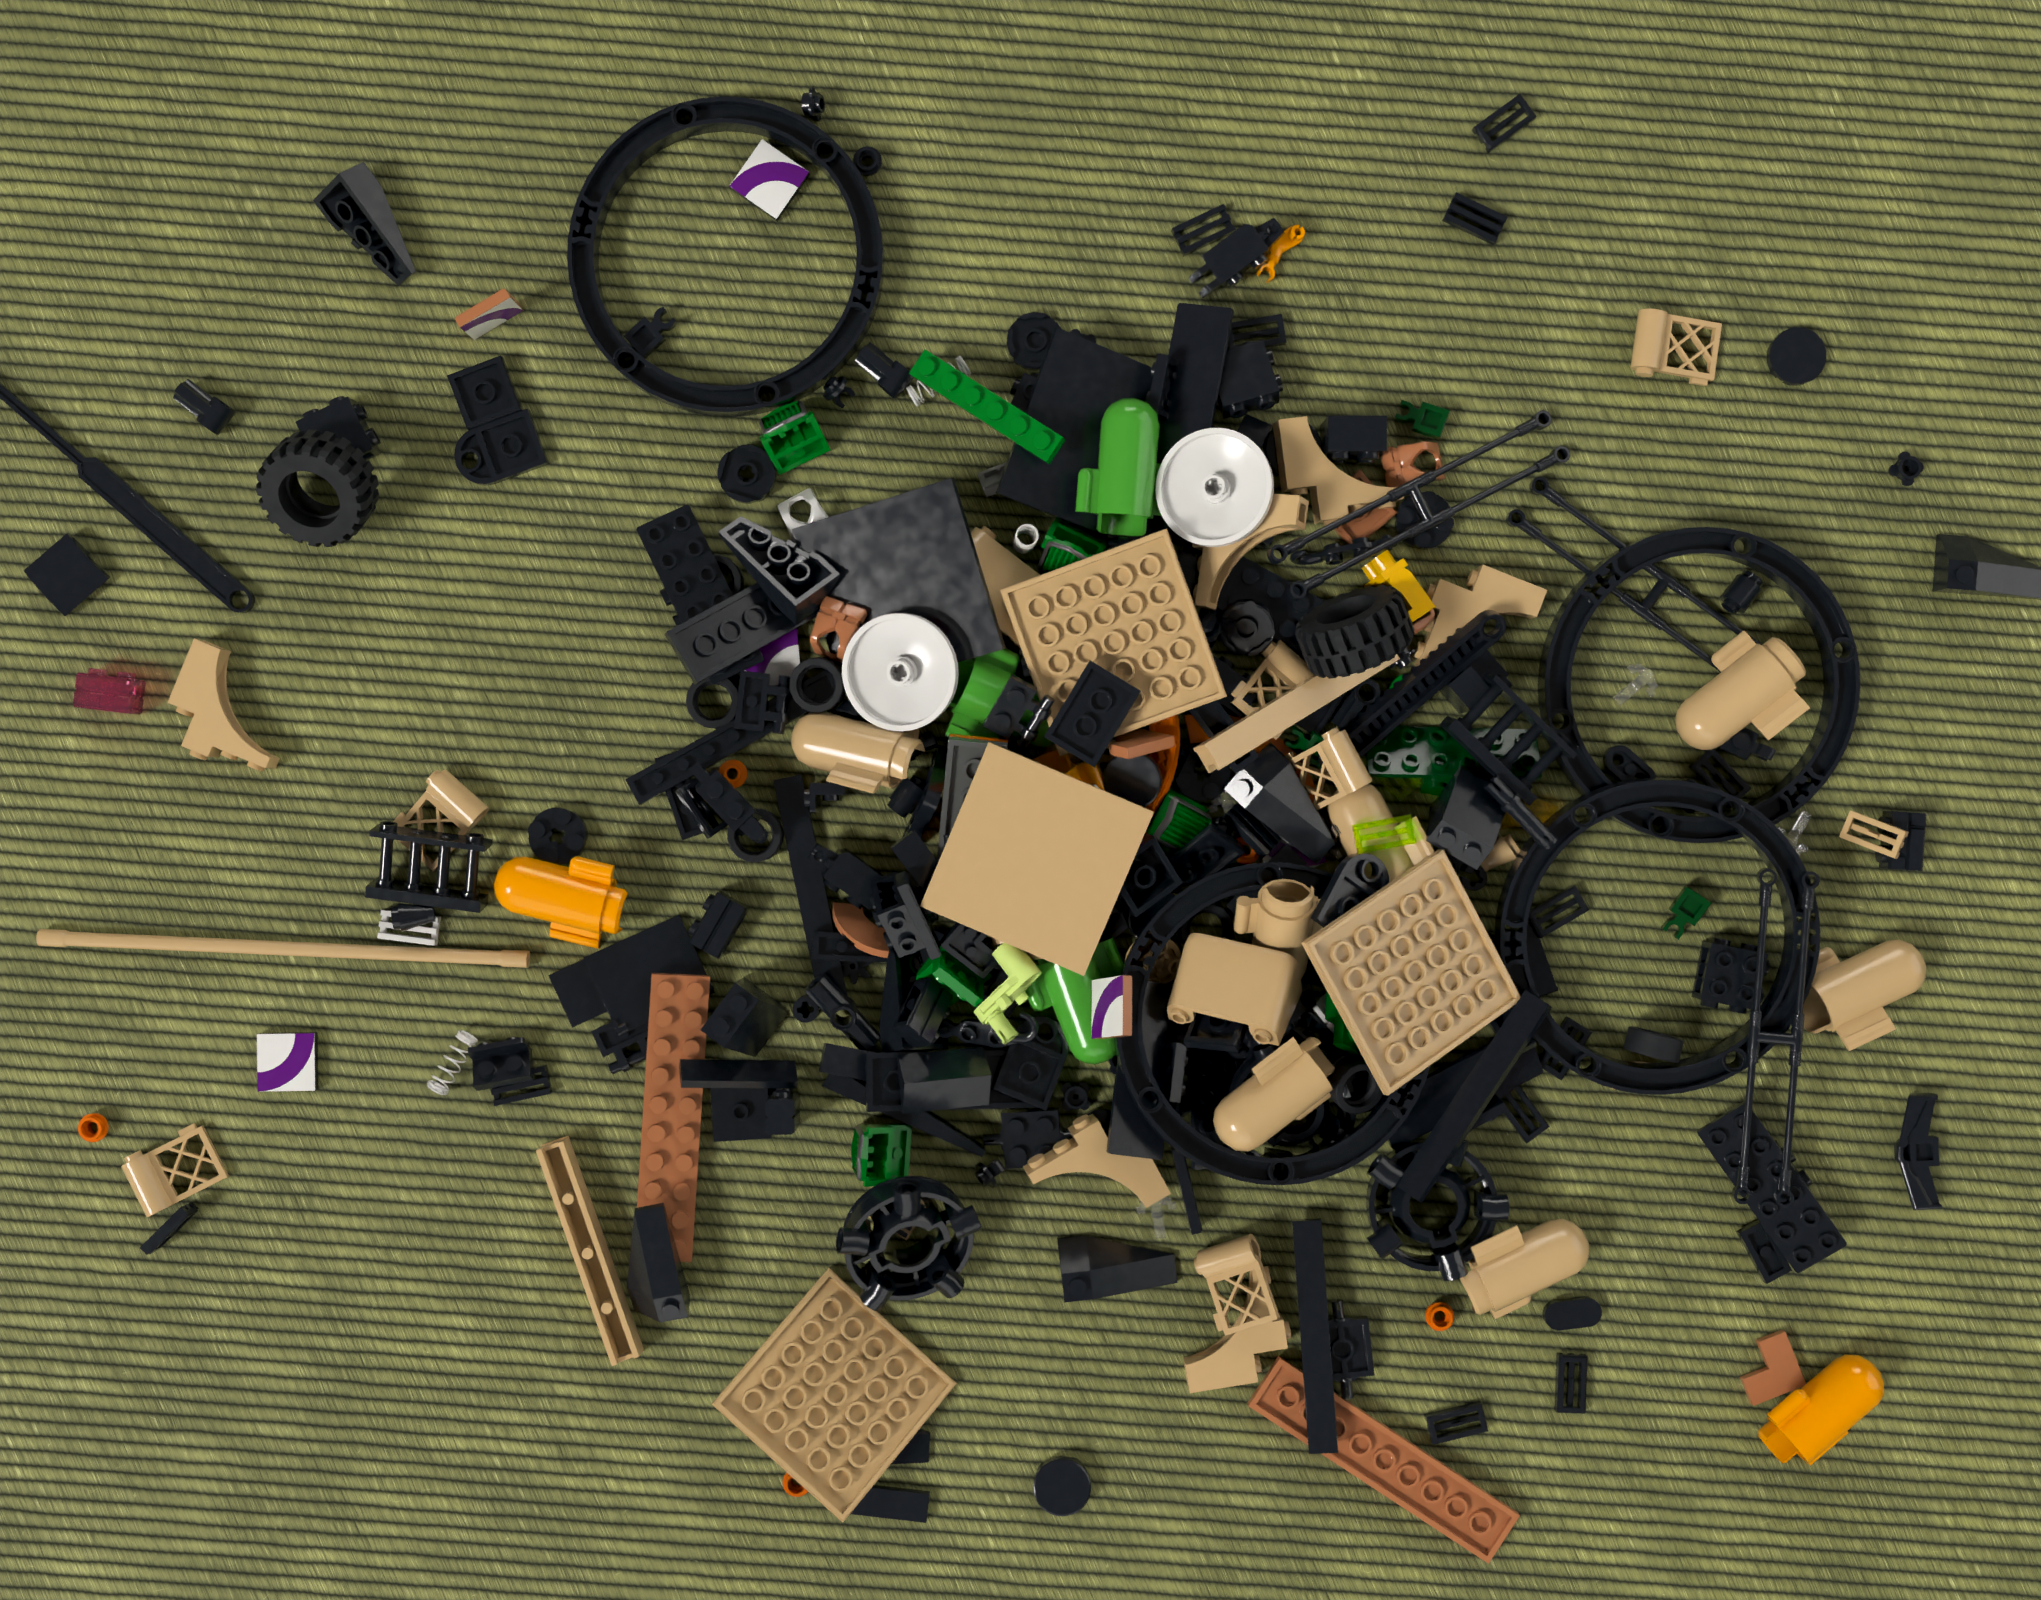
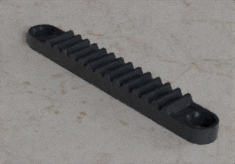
(1423, 682)

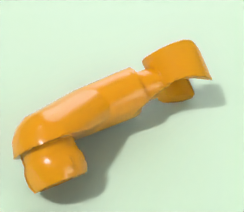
(1292, 237)

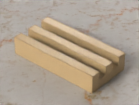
(1898, 843)

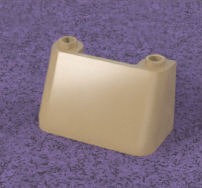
(1000, 571)
(1236, 985)

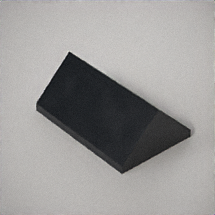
(944, 1079)

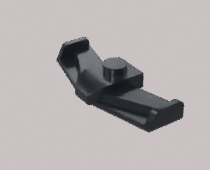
(1918, 1151)

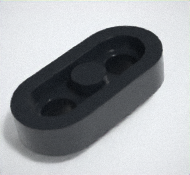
(1629, 765)

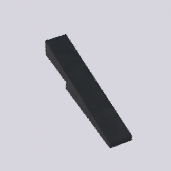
(925, 1121)

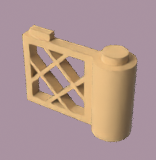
(1653, 341)
(1285, 669)
(1339, 760)
(453, 801)
(151, 1180)
(1229, 1260)

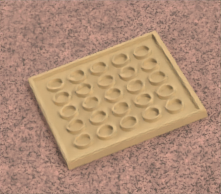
(1127, 616)
(1412, 971)
(834, 1394)

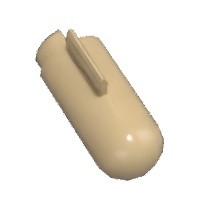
(1752, 688)
(854, 750)
(1369, 805)
(1279, 918)
(1853, 992)
(1282, 1089)
(1521, 1264)

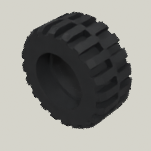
(298, 512)
(1354, 631)

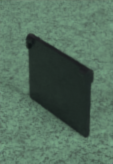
(625, 970)

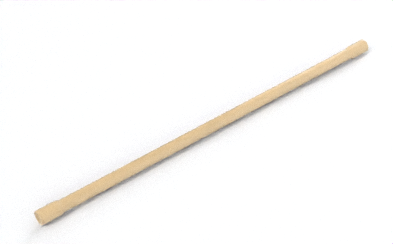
(65, 938)

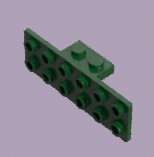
(1436, 755)

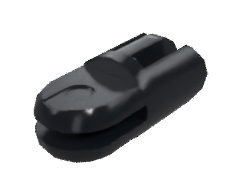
(1210, 625)

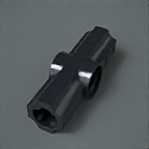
(831, 1000)

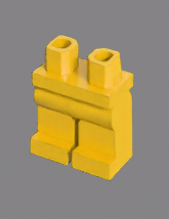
(1388, 572)

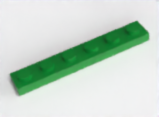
(987, 406)

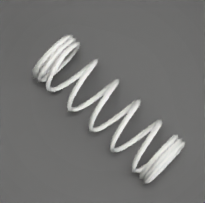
(913, 394)
(1026, 529)
(437, 1087)

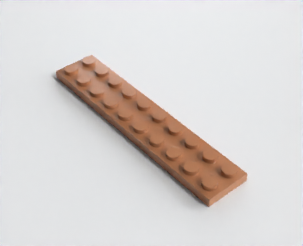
(670, 1112)
(1392, 1465)

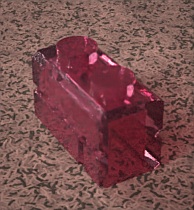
(109, 693)

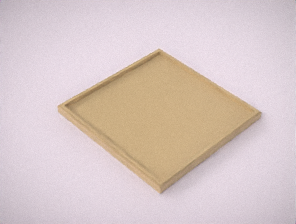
(1036, 858)

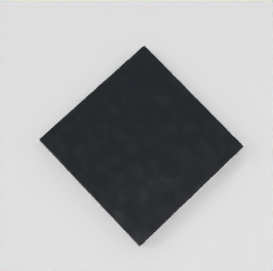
(1070, 398)
(910, 559)

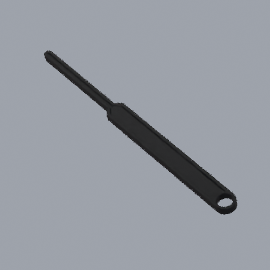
(140, 512)

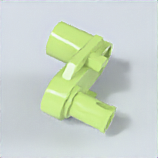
(1021, 974)

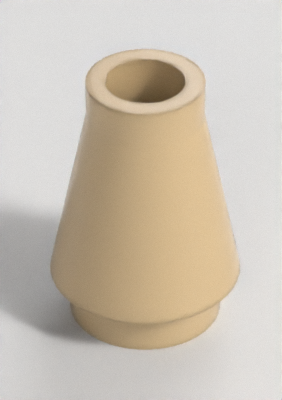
(1504, 851)

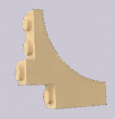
(1306, 468)
(1216, 563)
(1487, 591)
(204, 696)
(1088, 1154)
(1232, 1357)

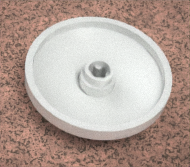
(1214, 487)
(900, 671)

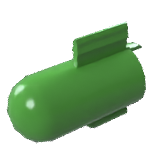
(1127, 470)
(977, 691)
(1072, 1000)

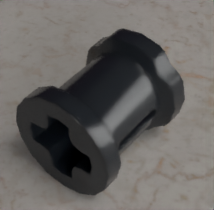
(801, 1015)

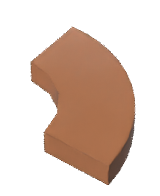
(857, 928)

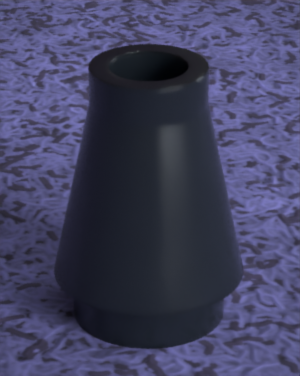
(411, 916)

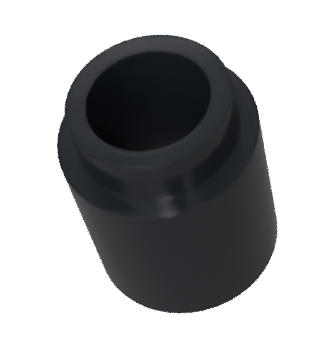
(1741, 592)
(906, 795)

